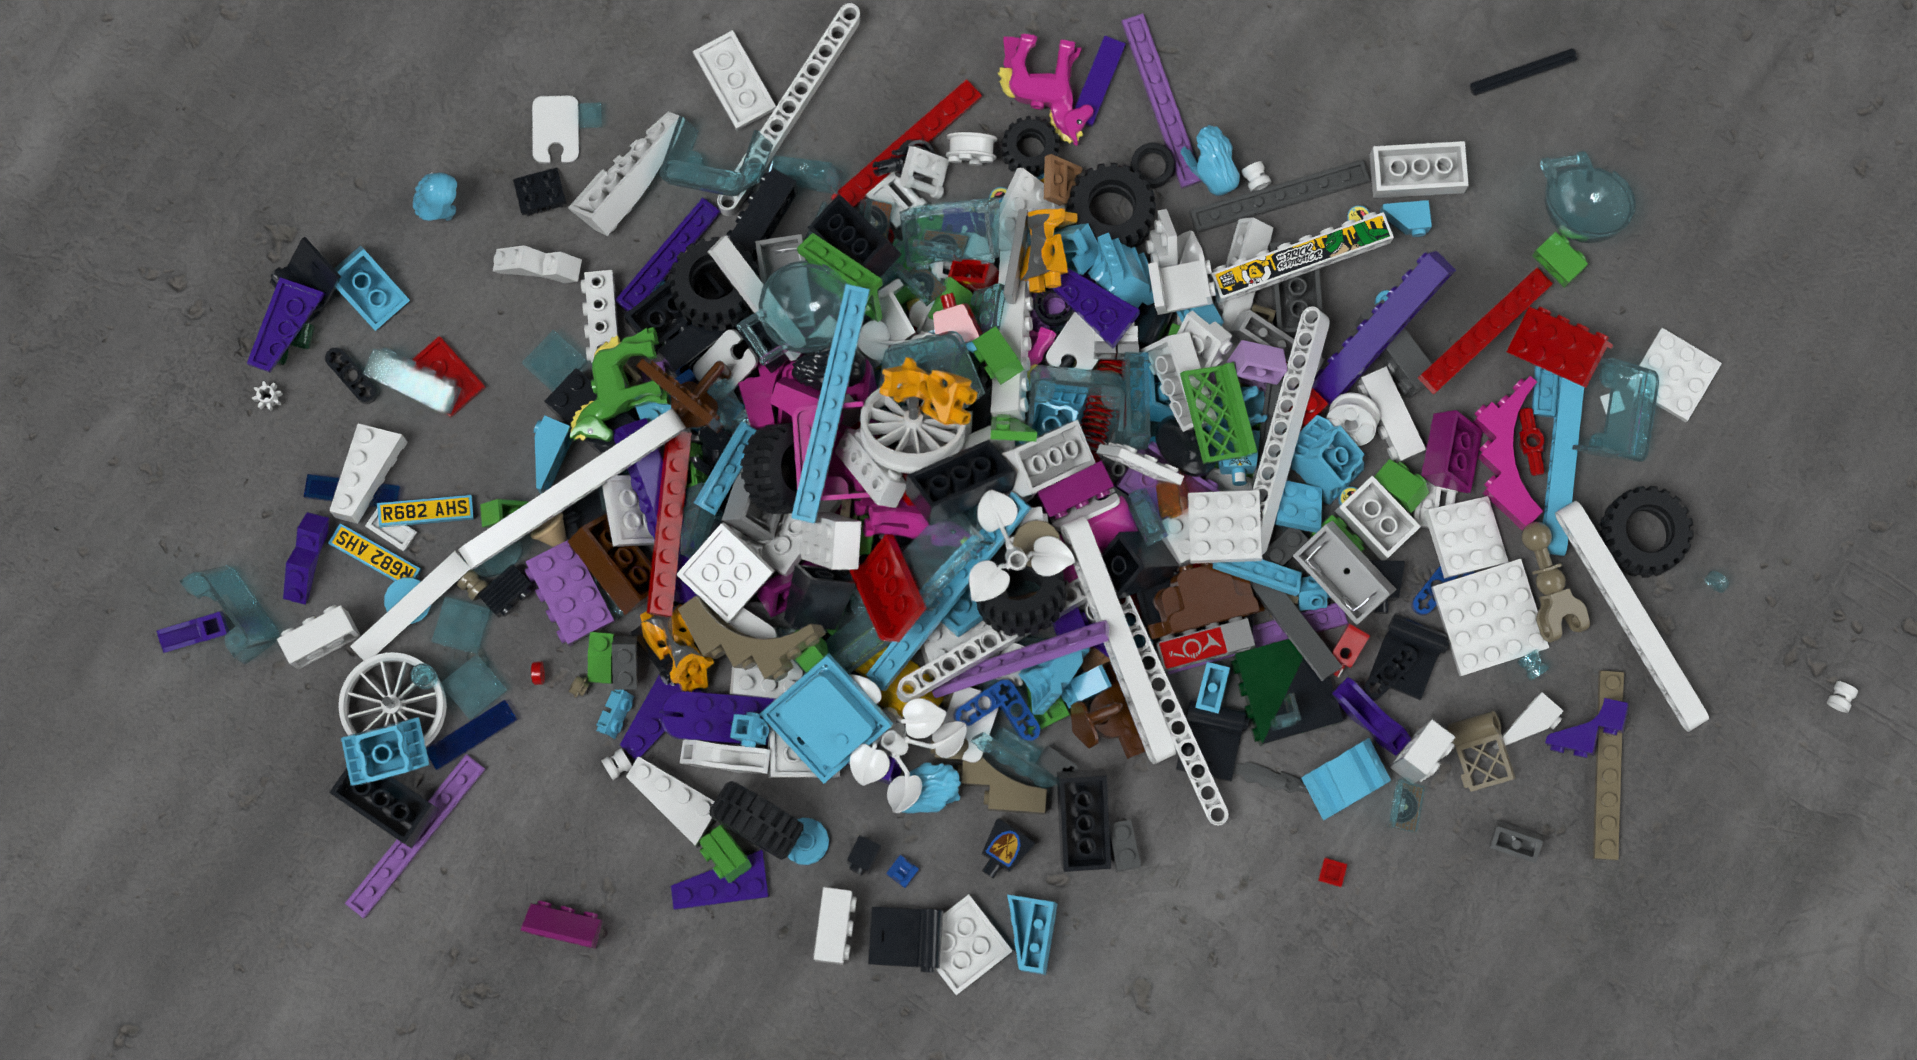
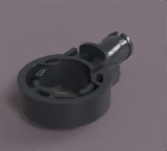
(897, 162)
(1054, 320)

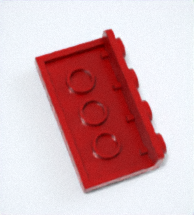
(1558, 346)
(888, 590)

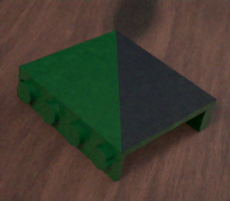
(1269, 676)

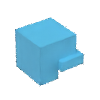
(1079, 247)

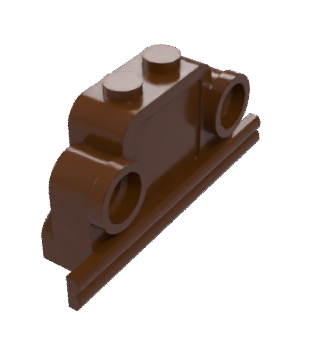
(1202, 598)

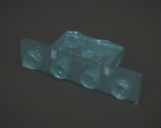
(1015, 753)

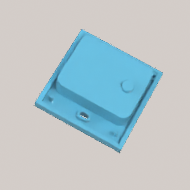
(828, 715)

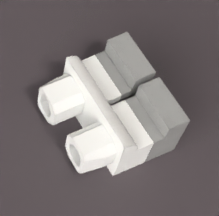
(1127, 343)

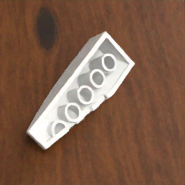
(618, 189)

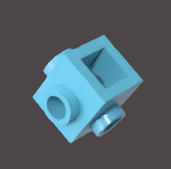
(1311, 595)
(749, 729)

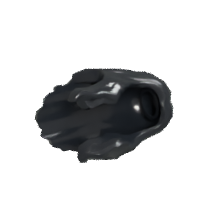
(811, 369)
(712, 449)

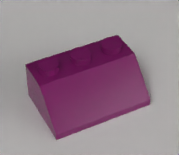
(1451, 451)
(1075, 490)
(776, 591)
(562, 924)

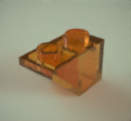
(1172, 498)

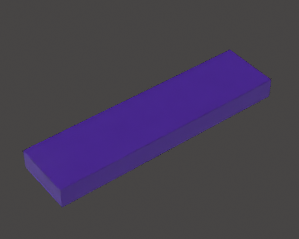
(1100, 75)

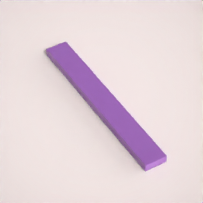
(1160, 96)
(1270, 632)
(1027, 657)
(399, 854)

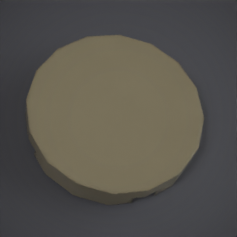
(1030, 532)

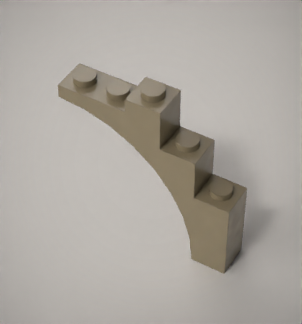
(718, 638)
(1003, 792)

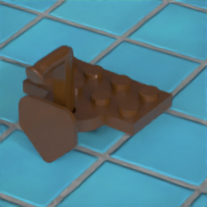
(690, 399)
(1113, 710)

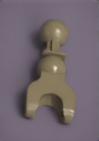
(1550, 581)

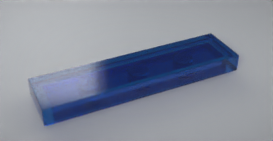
(324, 489)
(471, 735)

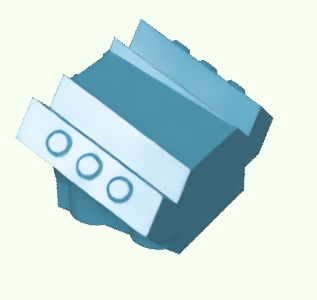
(1122, 271)
(1058, 411)
(1327, 458)
(1050, 678)
(385, 751)
(1346, 779)

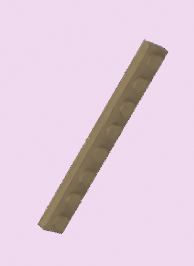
(1608, 775)

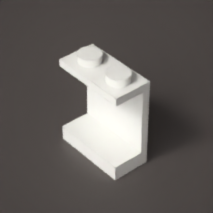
(1182, 285)

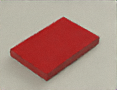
(446, 363)

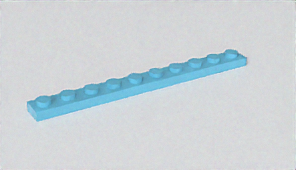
(830, 403)
(900, 653)

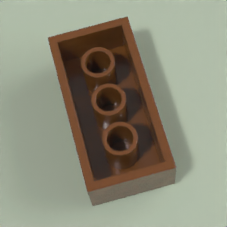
(619, 569)

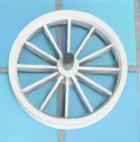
(912, 428)
(391, 705)

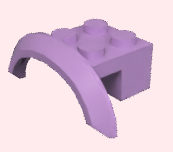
(1257, 365)

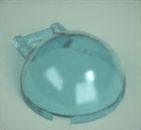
(1586, 200)
(797, 310)

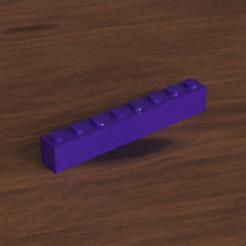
(1383, 327)
(646, 483)

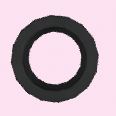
(1164, 153)

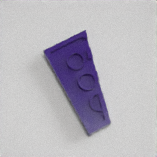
(1097, 307)
(284, 318)
(646, 725)
(710, 890)

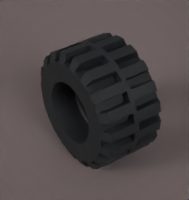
(1029, 129)

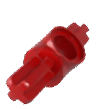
(1530, 430)

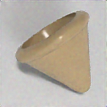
(551, 532)

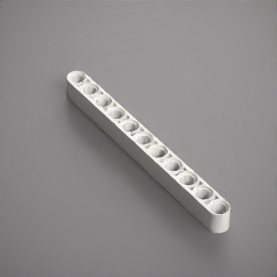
(798, 101)
(1291, 420)
(572, 489)
(1632, 616)
(1121, 645)
(980, 651)
(1177, 715)

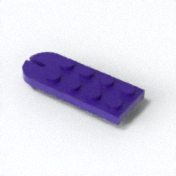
(708, 715)

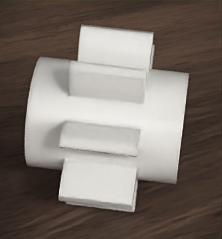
(266, 401)

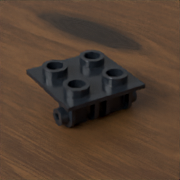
(539, 191)
(582, 513)

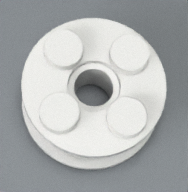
(971, 147)
(1356, 415)

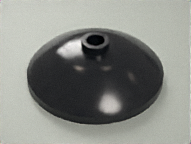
(1182, 448)

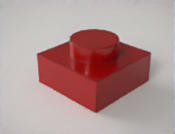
(1332, 872)

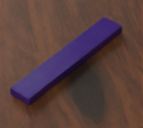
(660, 263)

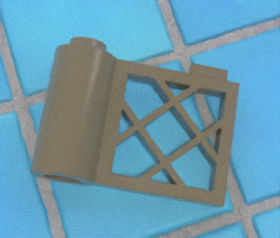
(1475, 732)

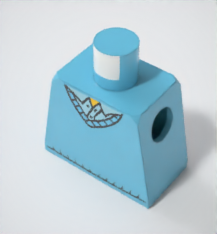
(1239, 467)

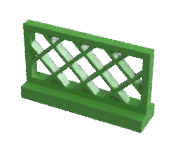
(820, 252)
(1233, 411)

